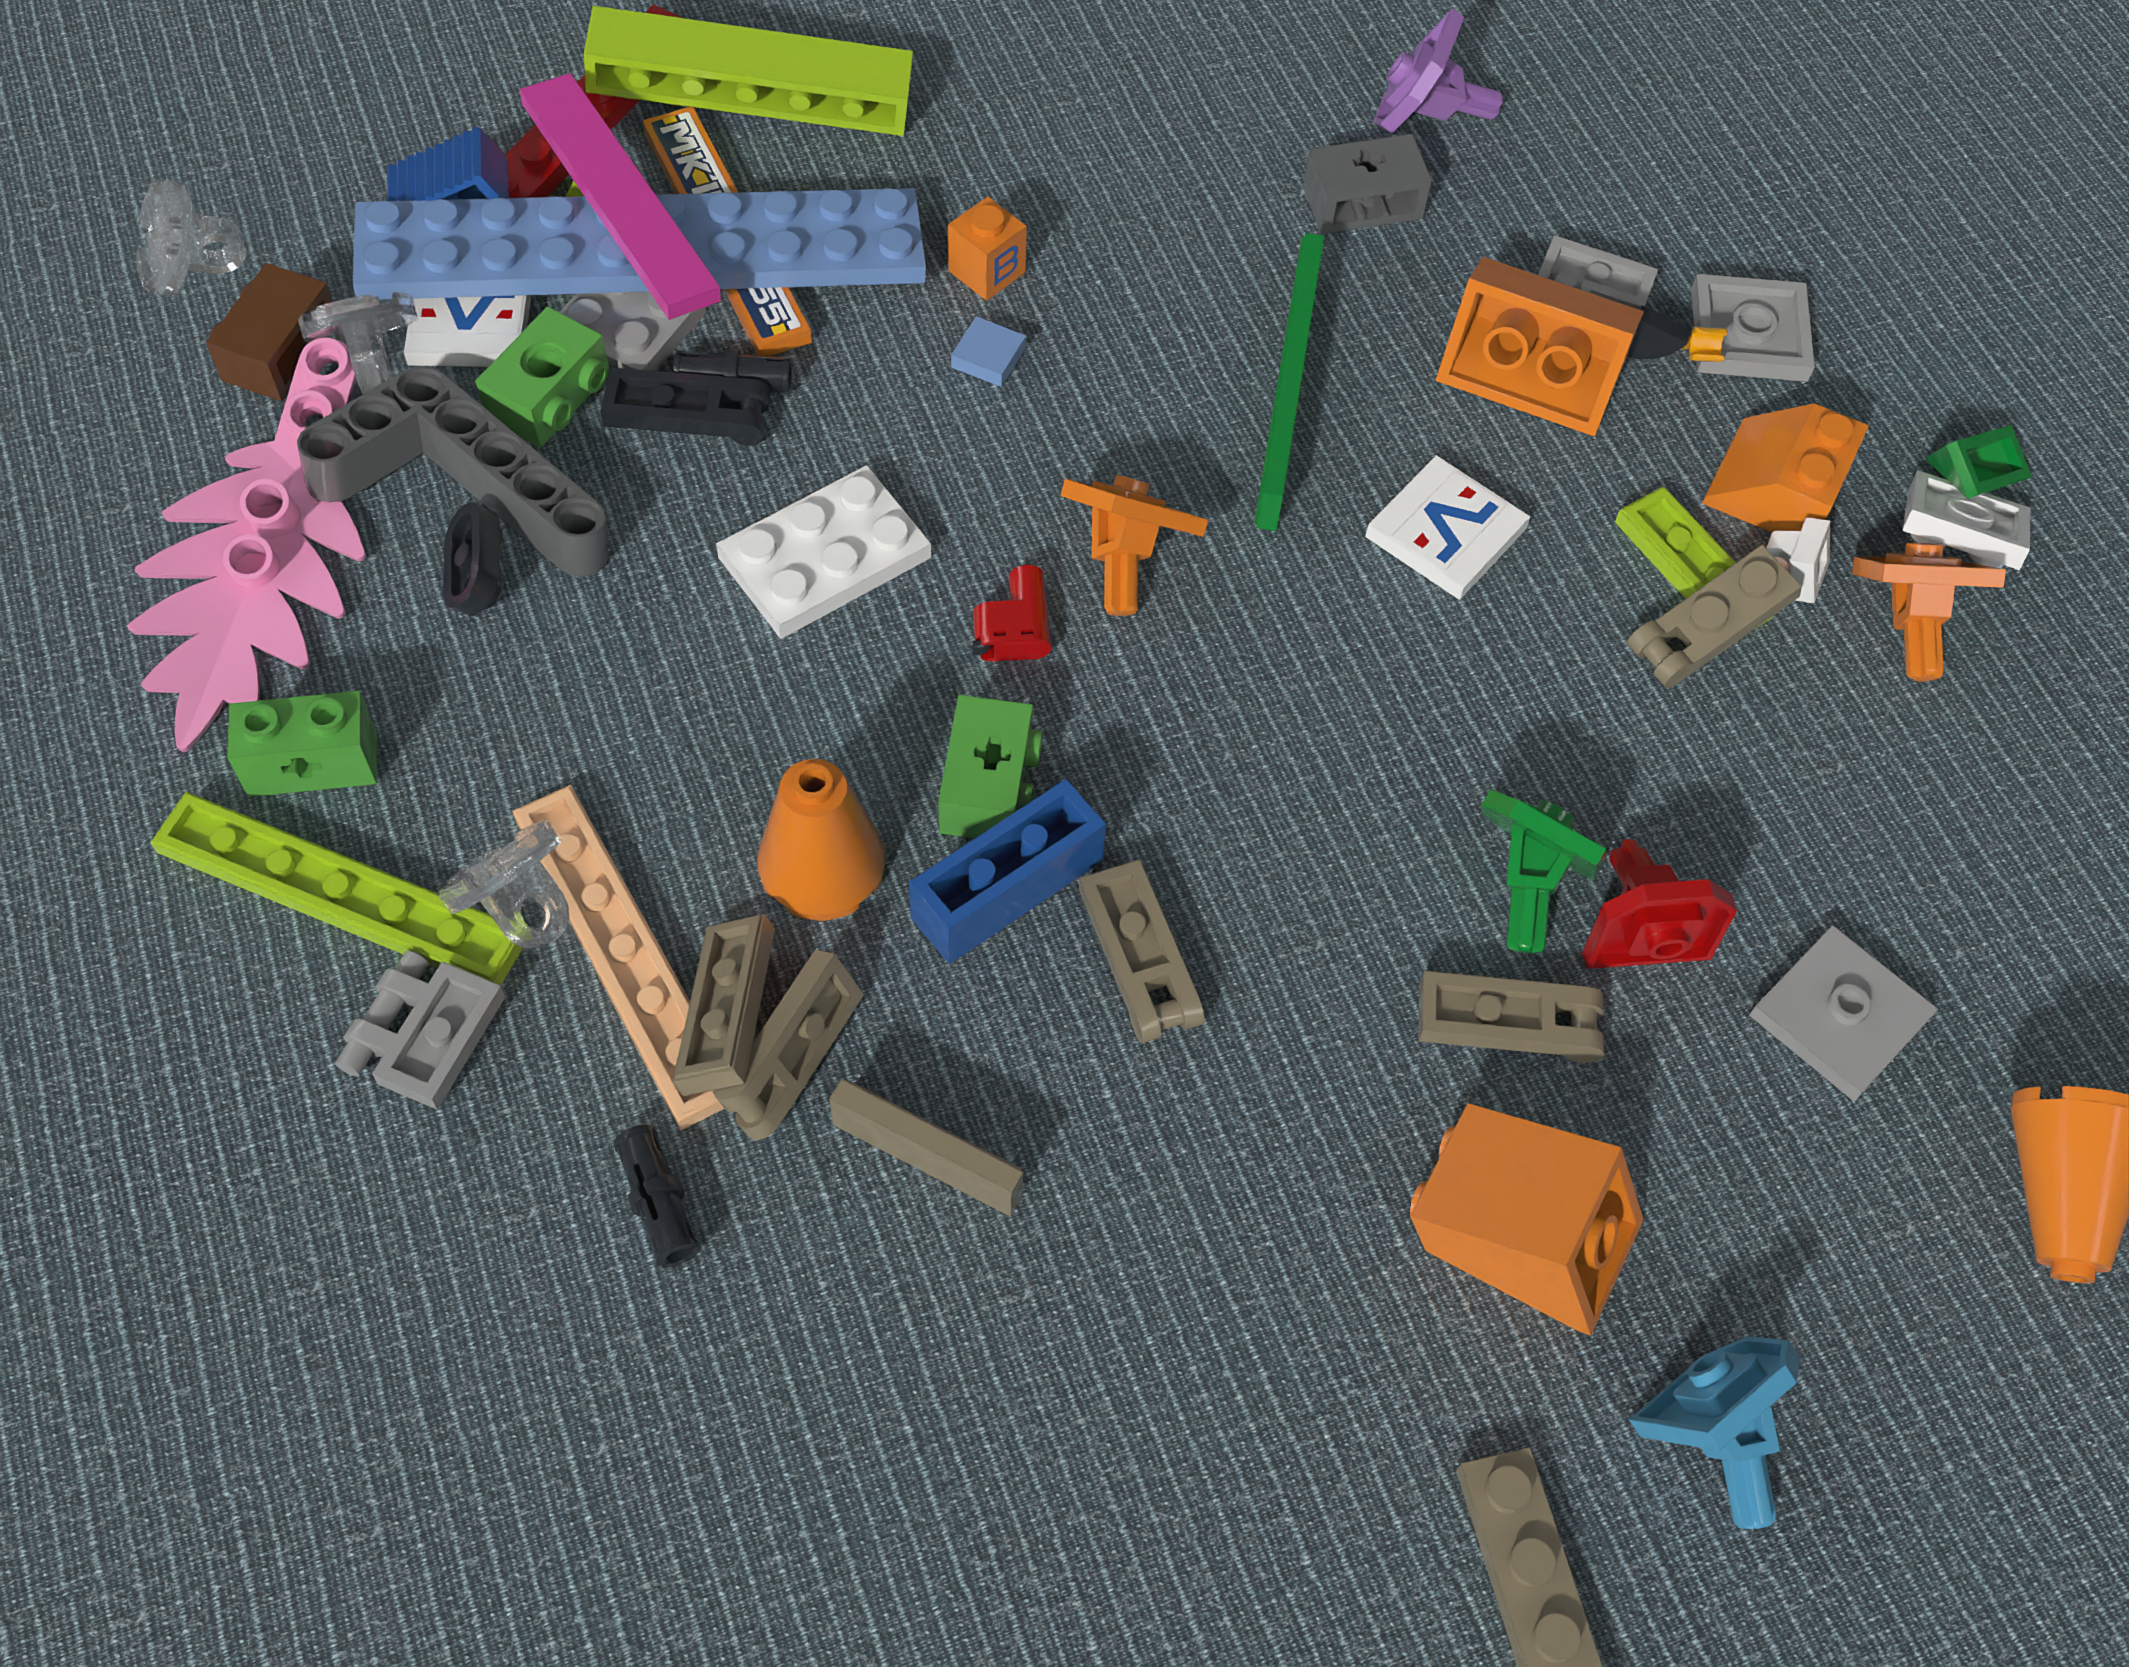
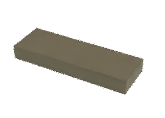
(724, 1005)
(926, 1146)

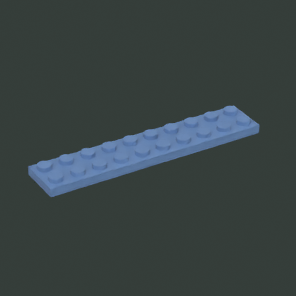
(566, 249)

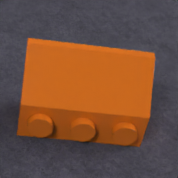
(1538, 345)

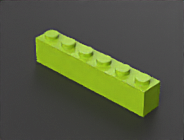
(747, 70)

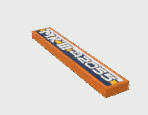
(694, 167)

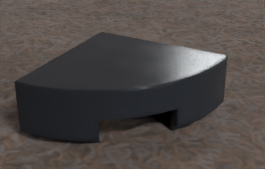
(1657, 336)

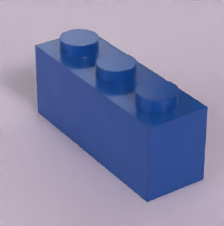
(1007, 871)

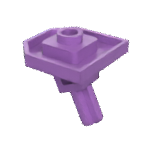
(1433, 83)

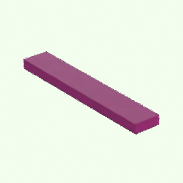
(620, 196)

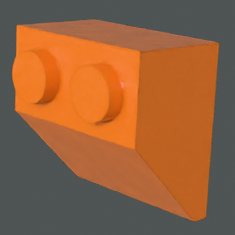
(1786, 467)

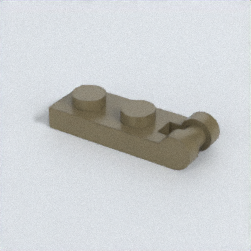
(1716, 616)
(1140, 950)
(1510, 1015)
(792, 1044)

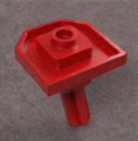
(1657, 915)

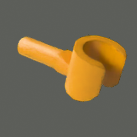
(1706, 344)

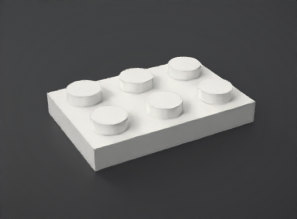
(823, 551)

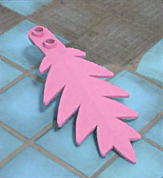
(250, 560)

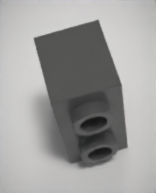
(1366, 183)

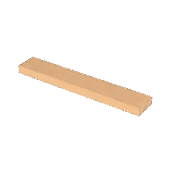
(620, 947)

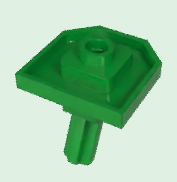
(1539, 858)

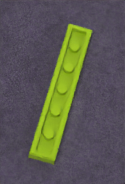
(332, 888)

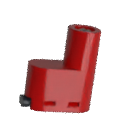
(1014, 626)

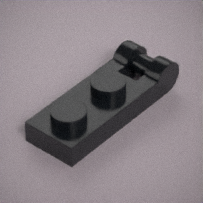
(686, 404)

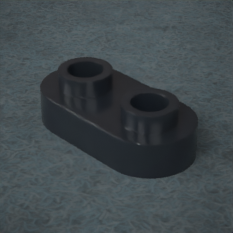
(472, 560)

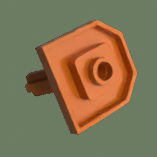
(1125, 532)
(1923, 598)

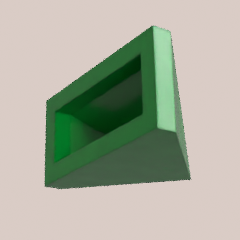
(1982, 462)

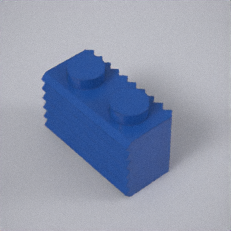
(456, 170)

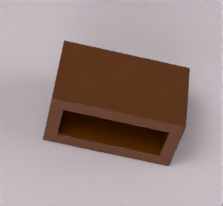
(261, 333)

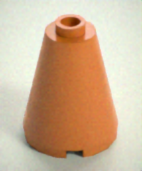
(819, 845)
(2074, 1176)

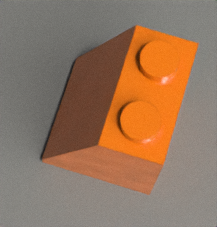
(1530, 1212)

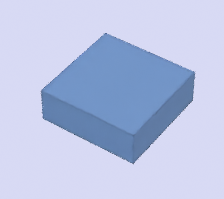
(988, 351)

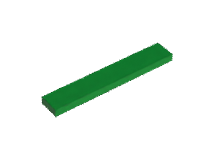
(1289, 383)

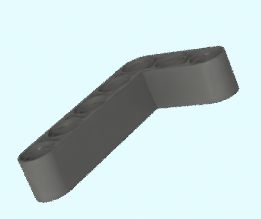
(434, 416)

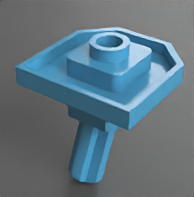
(1728, 1413)

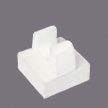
(1804, 555)

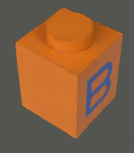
(987, 248)

